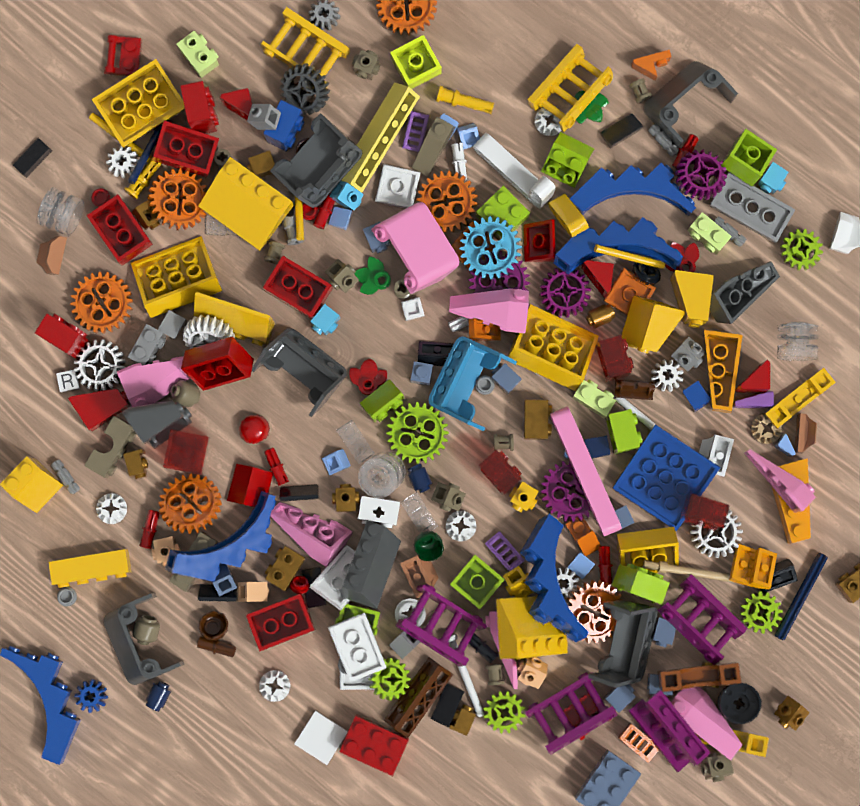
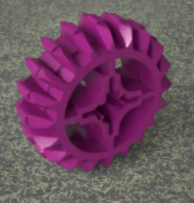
(714, 169)
(556, 292)

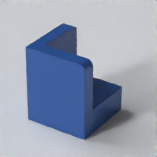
(696, 396)

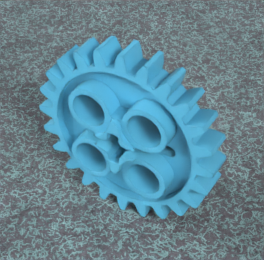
(474, 253)

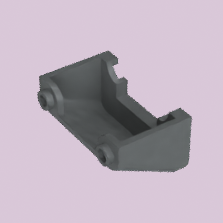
(319, 163)
(155, 420)

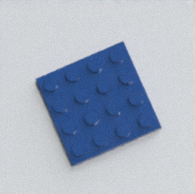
(664, 475)

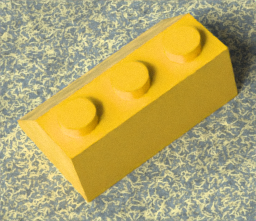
(648, 545)

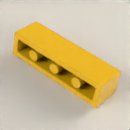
(90, 567)

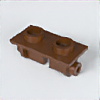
(634, 389)

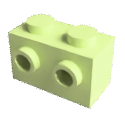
(198, 54)
(708, 233)
(594, 399)

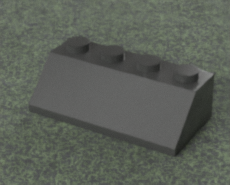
(371, 565)

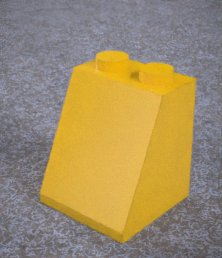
(693, 296)
(649, 323)
(31, 484)

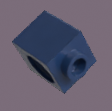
(598, 446)

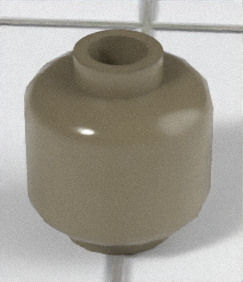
(185, 393)
(146, 629)

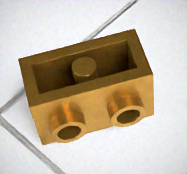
(536, 420)
(284, 568)
(850, 584)

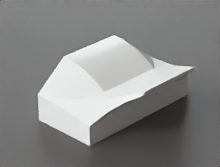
(846, 234)
(718, 451)

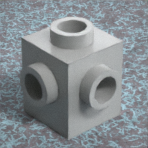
(689, 354)

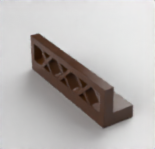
(416, 695)

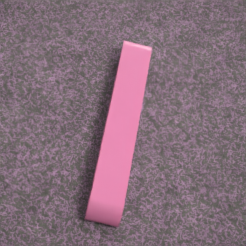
(585, 471)

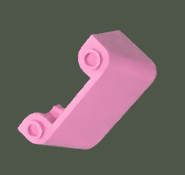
(419, 245)

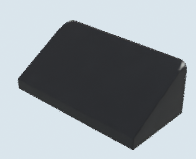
(621, 130)
(32, 157)
(433, 352)
(298, 493)
(783, 575)
(209, 593)
(313, 598)
(447, 705)

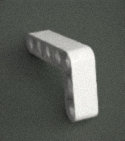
(535, 190)

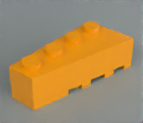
(722, 365)
(794, 524)

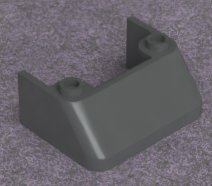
(660, 106)
(305, 363)
(629, 645)
(132, 666)

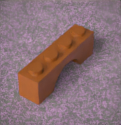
(699, 676)

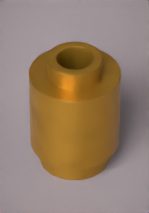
(600, 316)

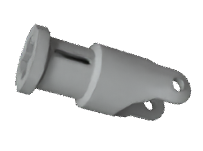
(290, 226)

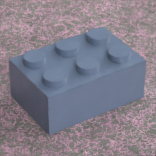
(608, 782)

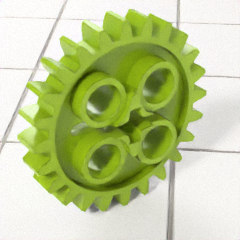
(422, 416)

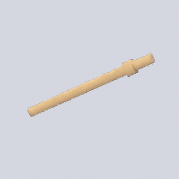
(663, 567)

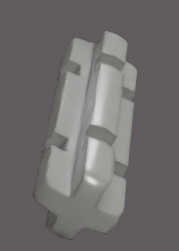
(663, 140)
(739, 239)
(65, 476)

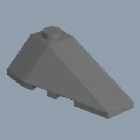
(741, 292)

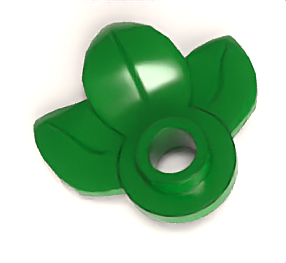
(594, 109)
(370, 276)

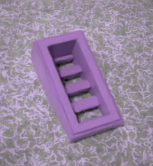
(425, 117)
(762, 400)
(509, 547)

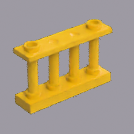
(307, 29)
(564, 71)

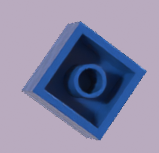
(289, 124)

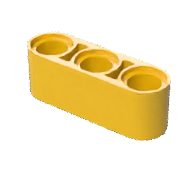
(568, 215)

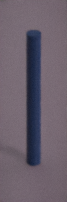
(145, 155)

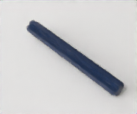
(801, 596)

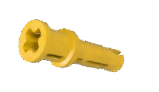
(456, 98)
(142, 181)

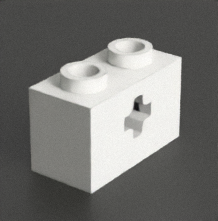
(370, 504)

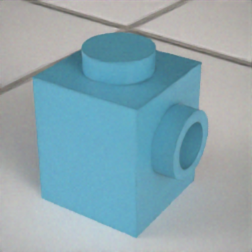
(773, 179)
(346, 195)
(325, 320)

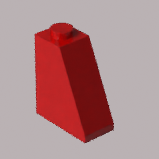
(99, 406)

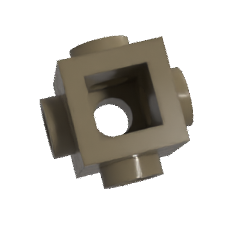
(369, 70)
(341, 276)
(448, 496)
(716, 767)

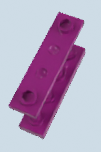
(717, 611)
(425, 634)
(669, 731)
(571, 733)

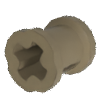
(640, 84)
(218, 156)
(274, 252)
(401, 295)
(510, 445)
(495, 674)

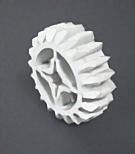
(205, 330)
(83, 362)
(721, 539)

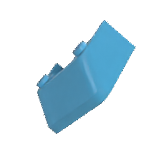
(460, 376)

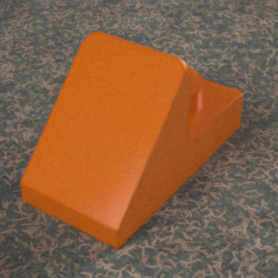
(647, 64)
(483, 332)
(583, 536)

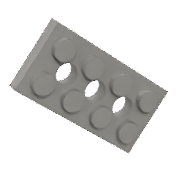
(764, 202)

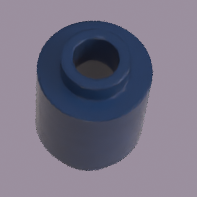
(419, 478)
(158, 696)

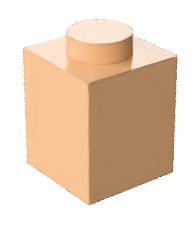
(252, 591)

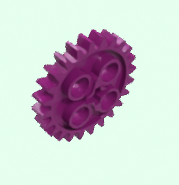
(517, 273)
(563, 506)

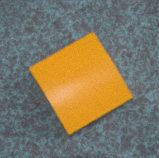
(753, 567)

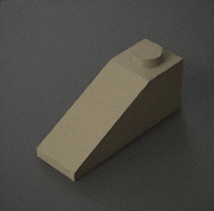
(433, 146)

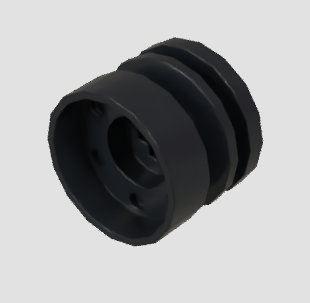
(748, 696)

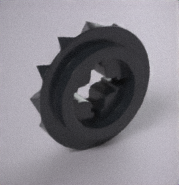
(650, 275)

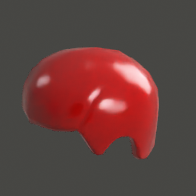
(254, 429)

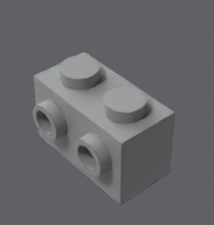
(147, 345)

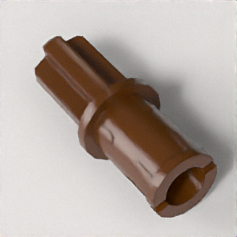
(216, 647)

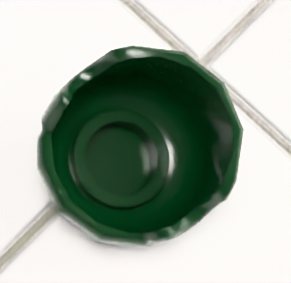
(428, 546)

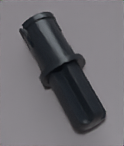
(482, 648)

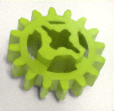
(802, 256)
(765, 620)
(389, 687)
(509, 704)

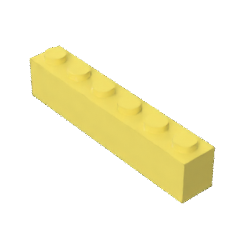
(381, 134)

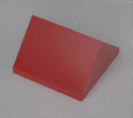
(238, 102)
(539, 241)
(599, 274)
(757, 381)
(248, 484)

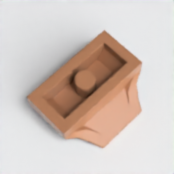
(51, 255)
(805, 433)
(419, 573)

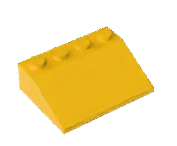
(139, 103)
(245, 204)
(174, 276)
(244, 321)
(554, 348)
(522, 635)

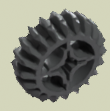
(311, 82)

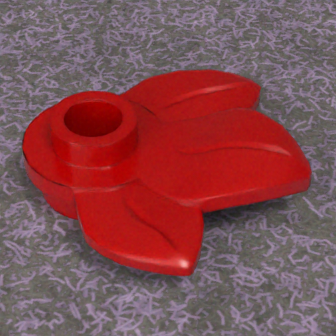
(690, 256)
(368, 374)

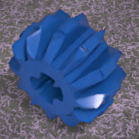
(89, 702)

